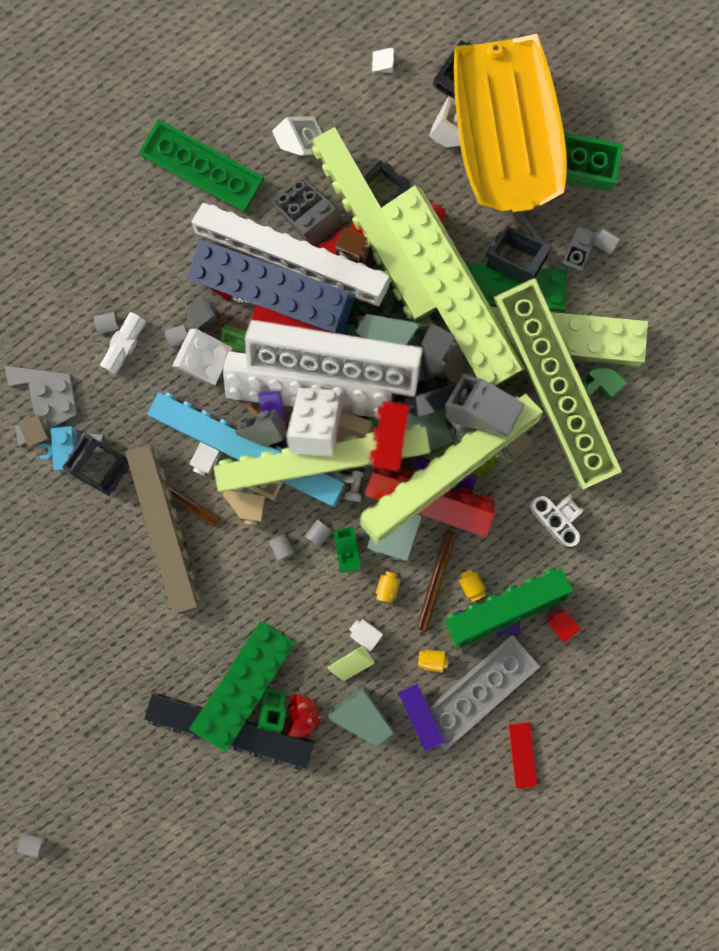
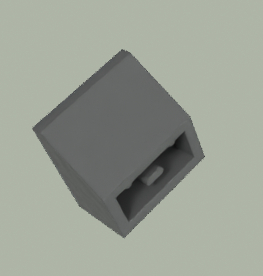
(435, 347)

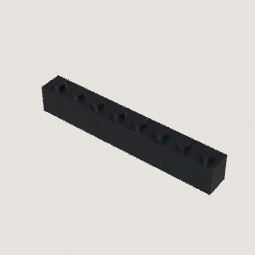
(277, 746)

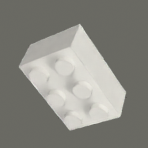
(315, 422)

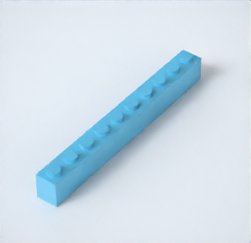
(224, 439)

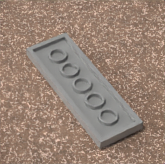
(481, 689)

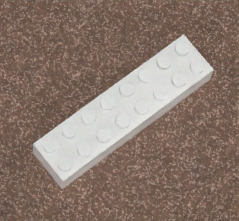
(333, 358)
(247, 384)

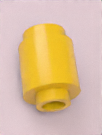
(472, 585)
(387, 587)
(433, 660)

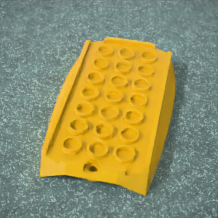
(509, 124)

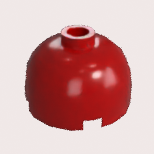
(302, 716)

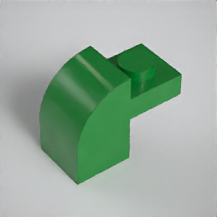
(604, 380)
(347, 550)
(271, 712)

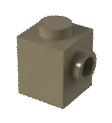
(35, 430)

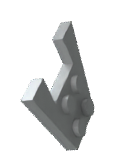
(50, 395)

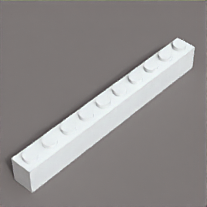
(290, 253)

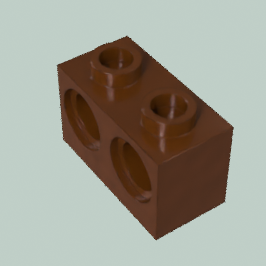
(352, 246)

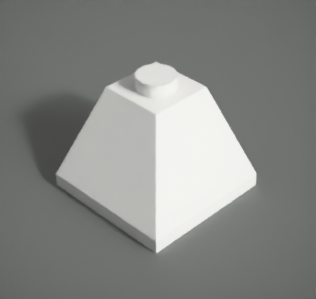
(445, 126)
(297, 134)

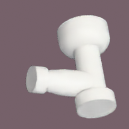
(355, 479)

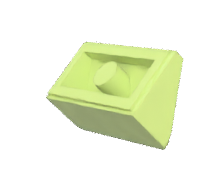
(352, 663)

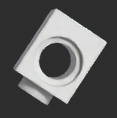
(204, 459)
(365, 634)

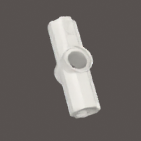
(123, 343)

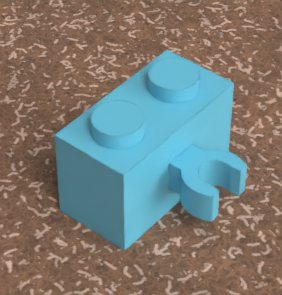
(63, 443)

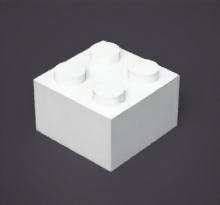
(202, 356)

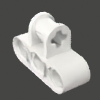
(565, 511)

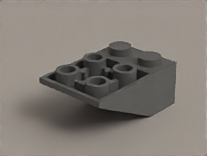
(308, 212)
(483, 406)

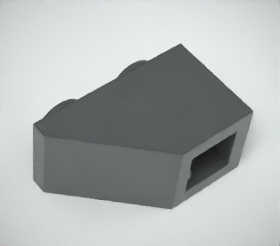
(579, 249)
(203, 315)
(263, 429)

